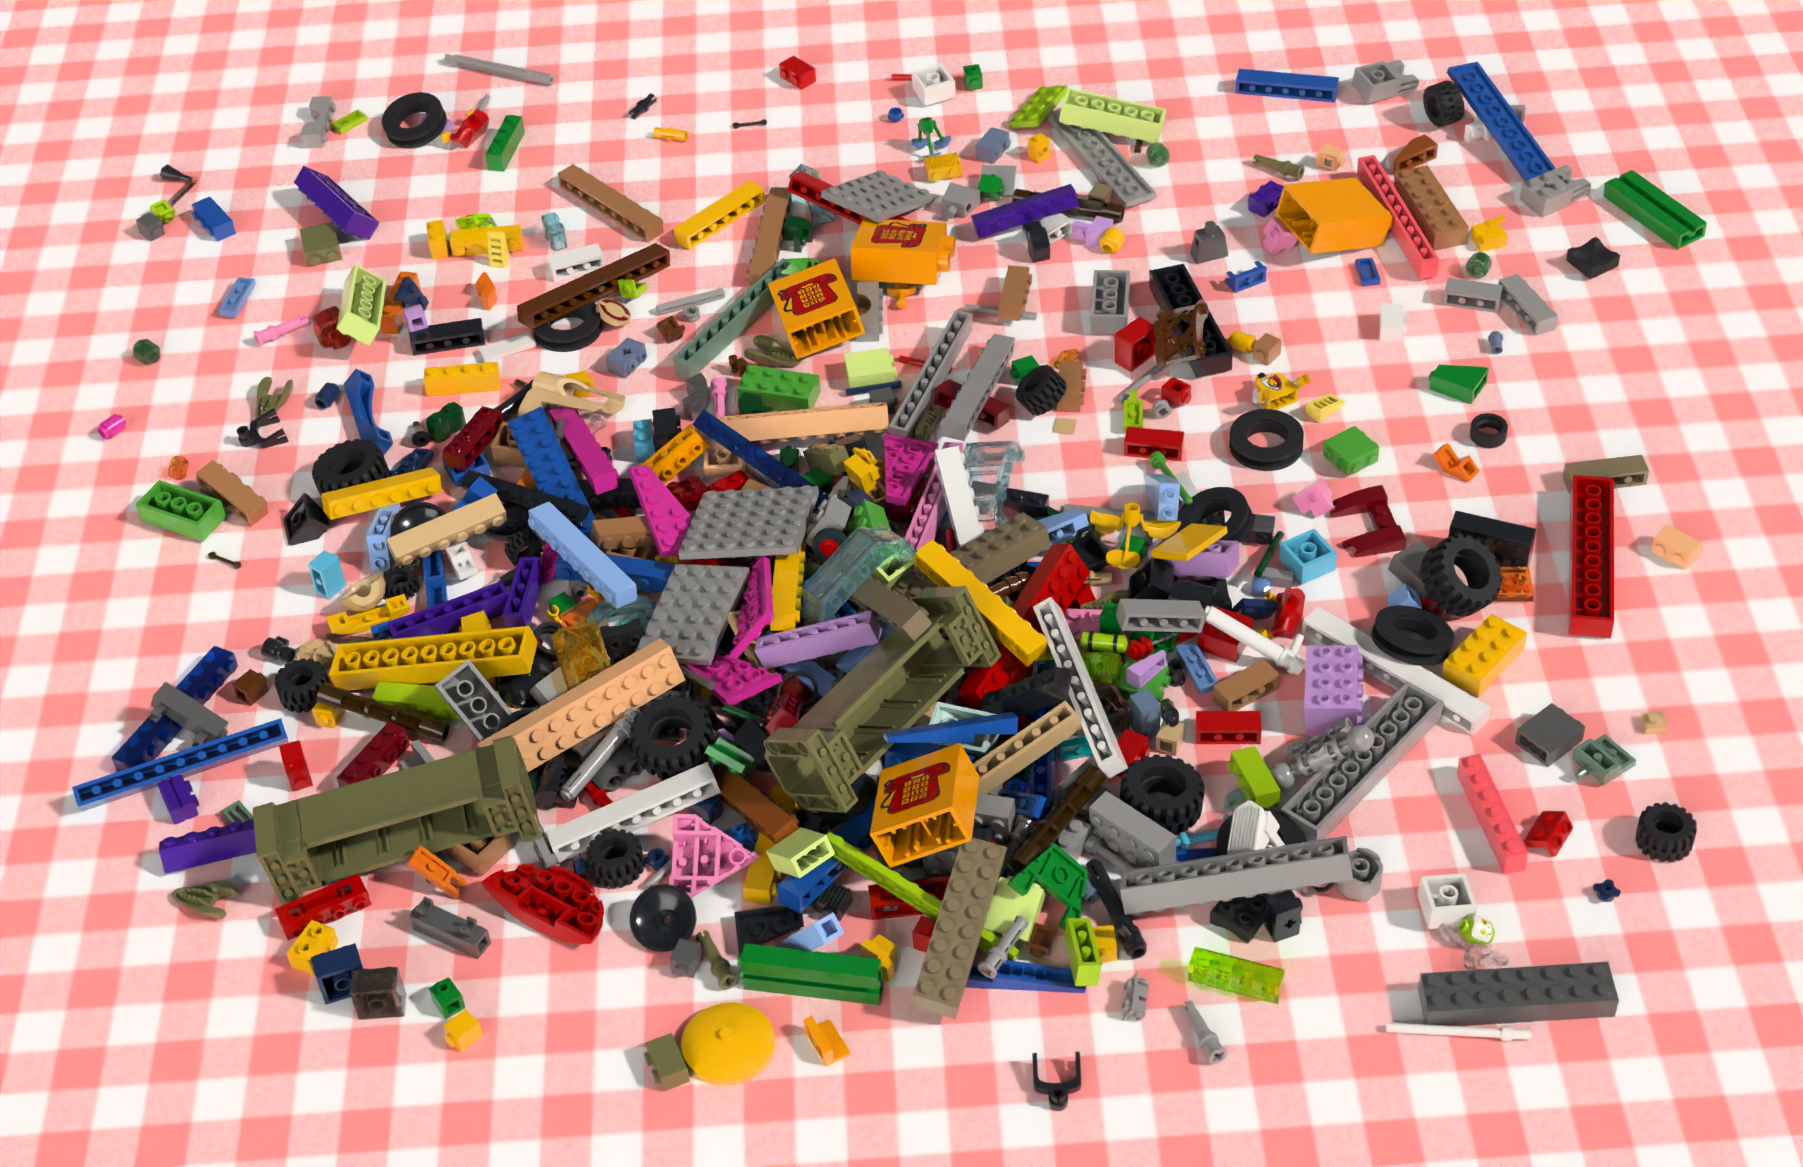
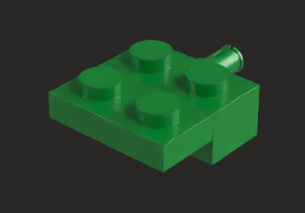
(731, 755)

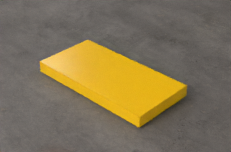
(1189, 542)

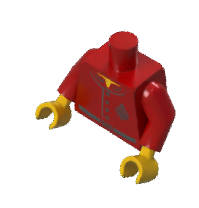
(470, 129)
(1288, 613)

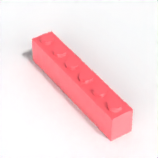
(1492, 814)

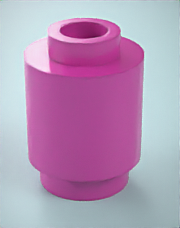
(111, 426)

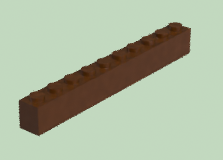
(592, 286)

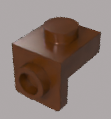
(670, 329)
(1041, 940)

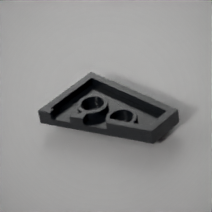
(765, 924)

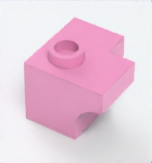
(1278, 236)
(1314, 498)

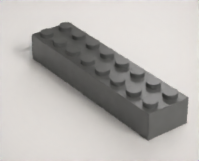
(1518, 994)

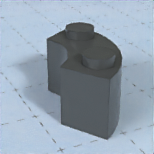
(618, 768)

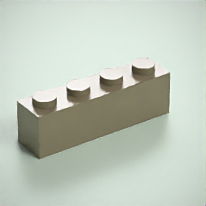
(1626, 470)

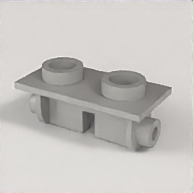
(1135, 990)

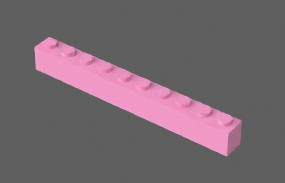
(929, 510)

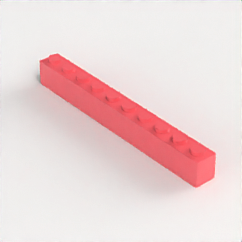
(1404, 226)

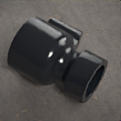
(278, 649)

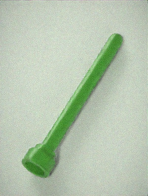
(1158, 461)

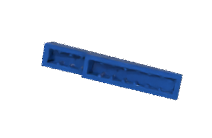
(435, 579)
(955, 731)
(1025, 977)

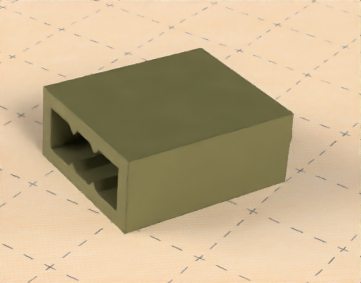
(320, 244)

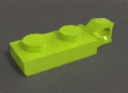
(1133, 411)

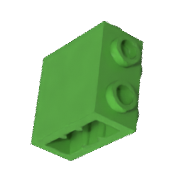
(1351, 450)
(1155, 685)

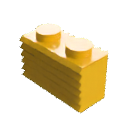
(942, 167)
(437, 239)

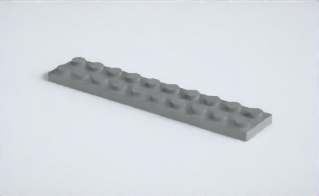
(1105, 162)

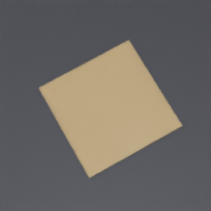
(1064, 425)

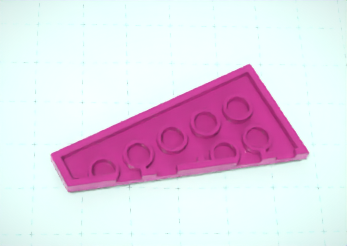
(662, 510)
(758, 607)

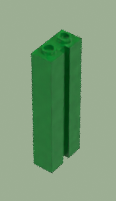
(1655, 209)
(811, 974)

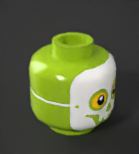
(1476, 930)

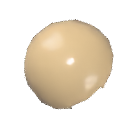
(364, 593)

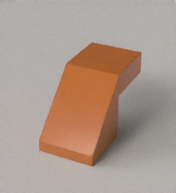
(486, 291)
(1461, 468)

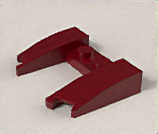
(1387, 534)

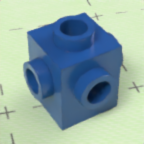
(743, 835)

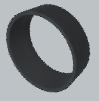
(716, 722)

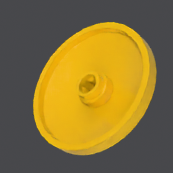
(728, 1043)

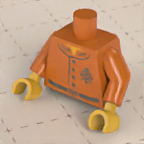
(576, 614)

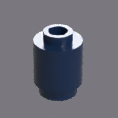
(327, 395)

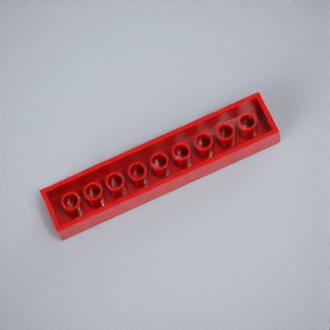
(1591, 557)
(1057, 576)

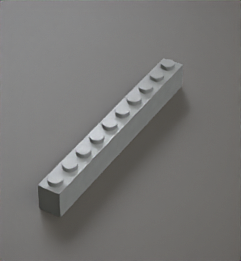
(932, 374)
(977, 387)

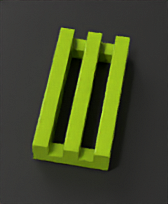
(349, 121)

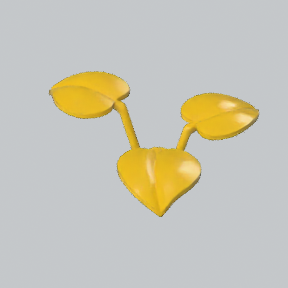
(1131, 516)

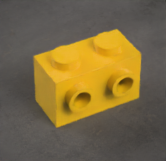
(312, 941)

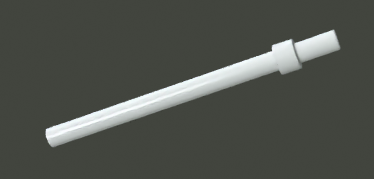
(1506, 1033)

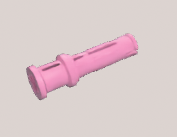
(272, 332)
(718, 396)

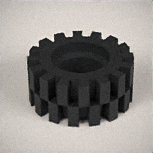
(520, 541)
(401, 575)

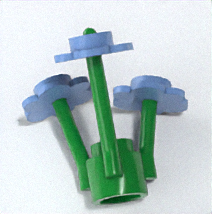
(926, 126)

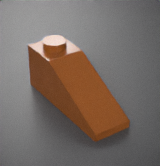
(1416, 152)

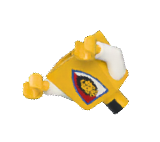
(1276, 390)

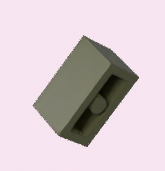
(667, 1062)

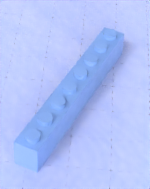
(582, 555)

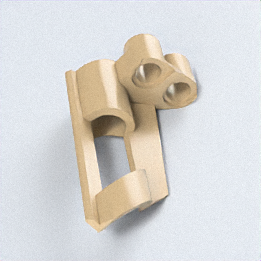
(558, 390)

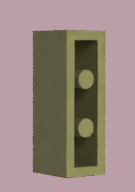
(826, 457)

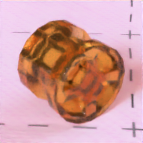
(178, 467)

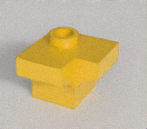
(881, 949)

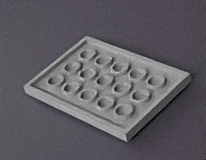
(878, 196)
(695, 610)

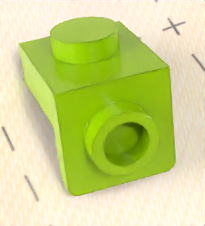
(163, 211)
(630, 289)

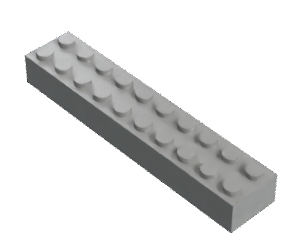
(1337, 791)
(1236, 875)

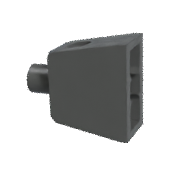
(1208, 243)

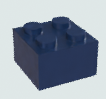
(334, 972)

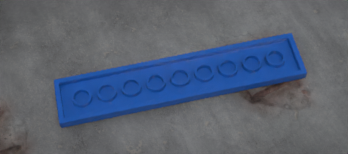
(1500, 120)
(547, 460)

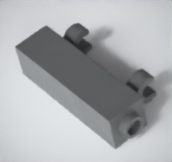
(187, 713)
(450, 928)

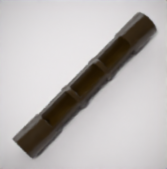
(1086, 207)
(370, 708)
(1059, 817)

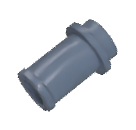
(1495, 339)
(1091, 893)

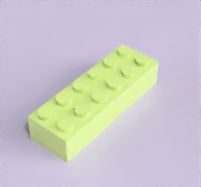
(1112, 115)
(361, 305)

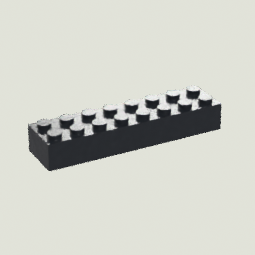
(1176, 289)

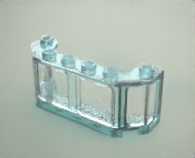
(989, 473)
(849, 569)

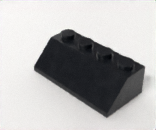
(1030, 693)

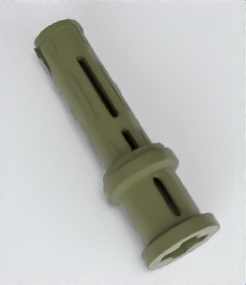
(1285, 168)
(719, 966)

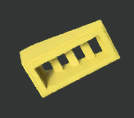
(496, 259)
(1320, 409)

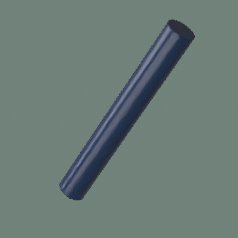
(864, 389)

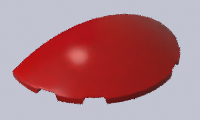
(549, 901)

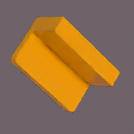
(826, 1040)

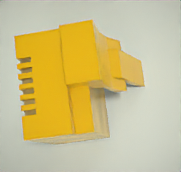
(1489, 234)
(861, 473)

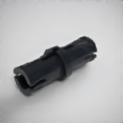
(642, 106)

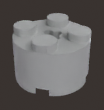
(1367, 875)

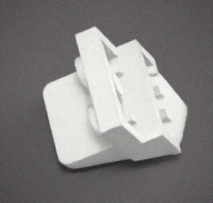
(1252, 829)

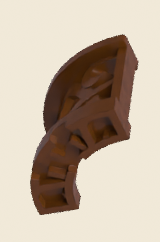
(1168, 319)

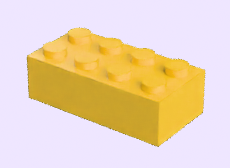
(1484, 655)

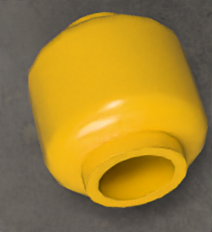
(1112, 240)

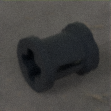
(1176, 671)

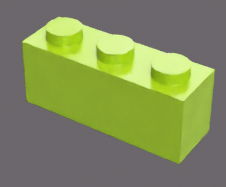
(1254, 777)
(1082, 952)

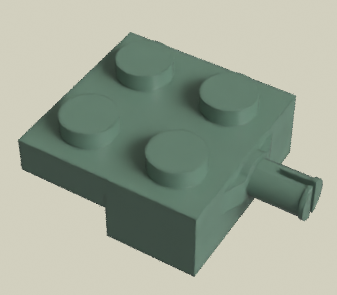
(1602, 759)

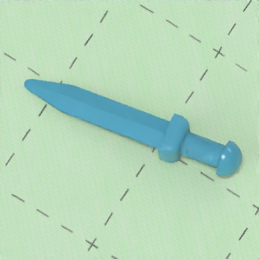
(1186, 840)

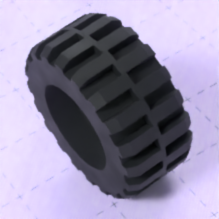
(349, 465)
(1475, 563)
(664, 715)
(1165, 776)

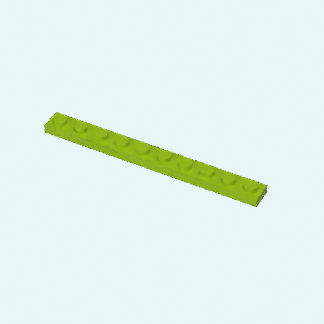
(900, 887)

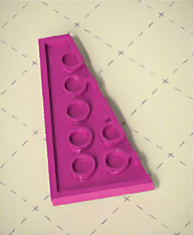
(905, 465)
(735, 678)

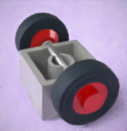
(827, 526)

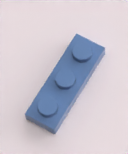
(237, 297)
(1197, 667)

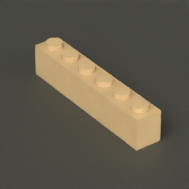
(446, 530)
(1026, 747)

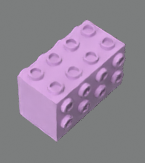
(1332, 686)

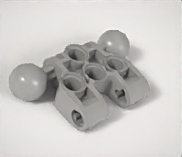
(1322, 751)

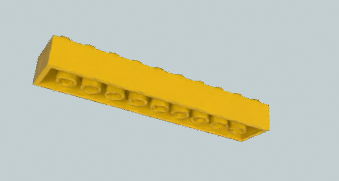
(433, 657)

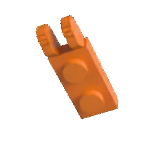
(436, 871)

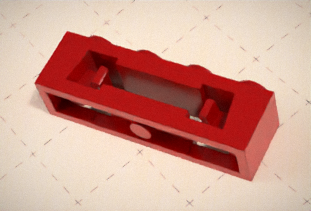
(882, 898)
(323, 906)

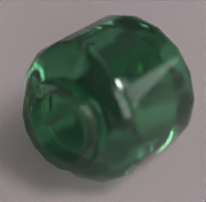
(1158, 154)
(1478, 265)
(146, 351)

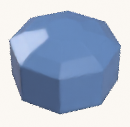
(1260, 586)

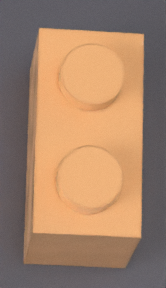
(1676, 547)

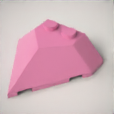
(703, 855)

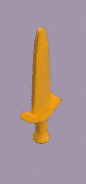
(901, 291)

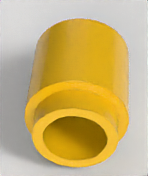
(1242, 341)

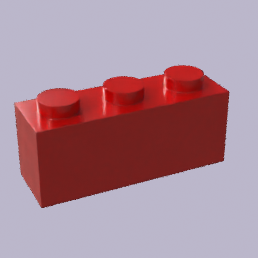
(1145, 441)
(1228, 727)

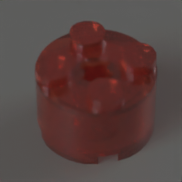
(325, 329)

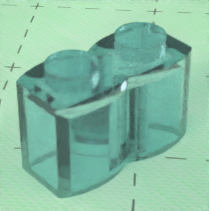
(554, 231)

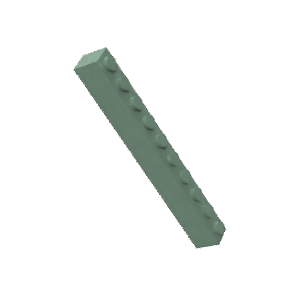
(728, 325)

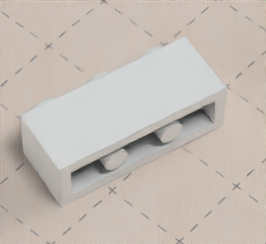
(575, 262)

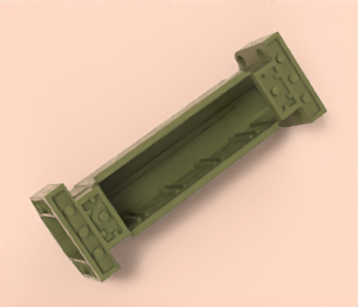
(880, 694)
(393, 814)

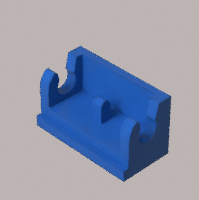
(1247, 278)

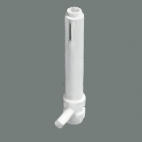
(1280, 655)

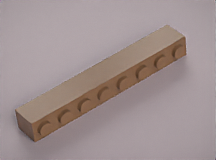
(610, 203)
(770, 233)

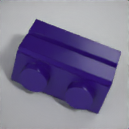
(1265, 199)
(178, 799)

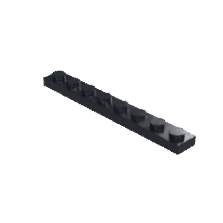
(528, 497)

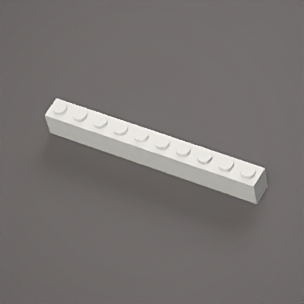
(1081, 691)
(1458, 705)

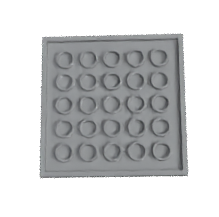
(749, 523)

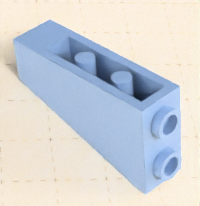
(1163, 496)
(1064, 525)
(377, 536)
(813, 935)

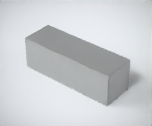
(1278, 577)

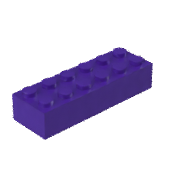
(336, 203)

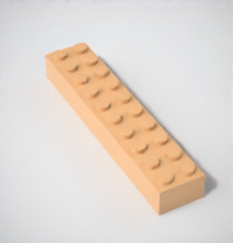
(809, 422)
(593, 704)

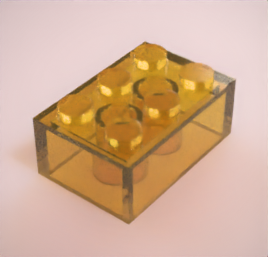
(580, 652)

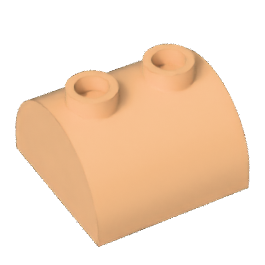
(720, 461)

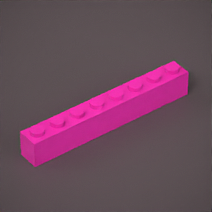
(586, 450)

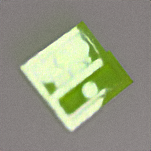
(475, 221)

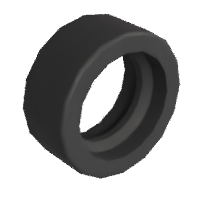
(1491, 421)
(544, 628)

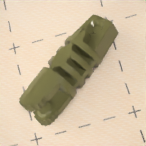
(927, 422)

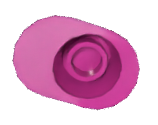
(548, 562)

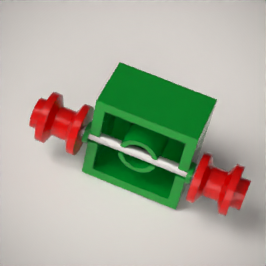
(1146, 643)

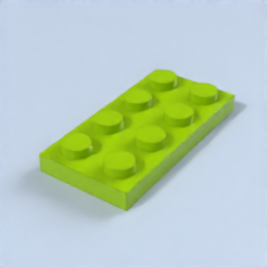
(1038, 107)

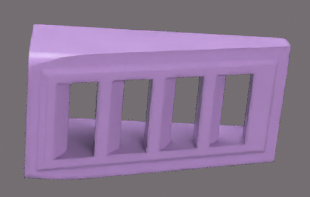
(1144, 670)

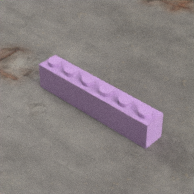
(818, 640)

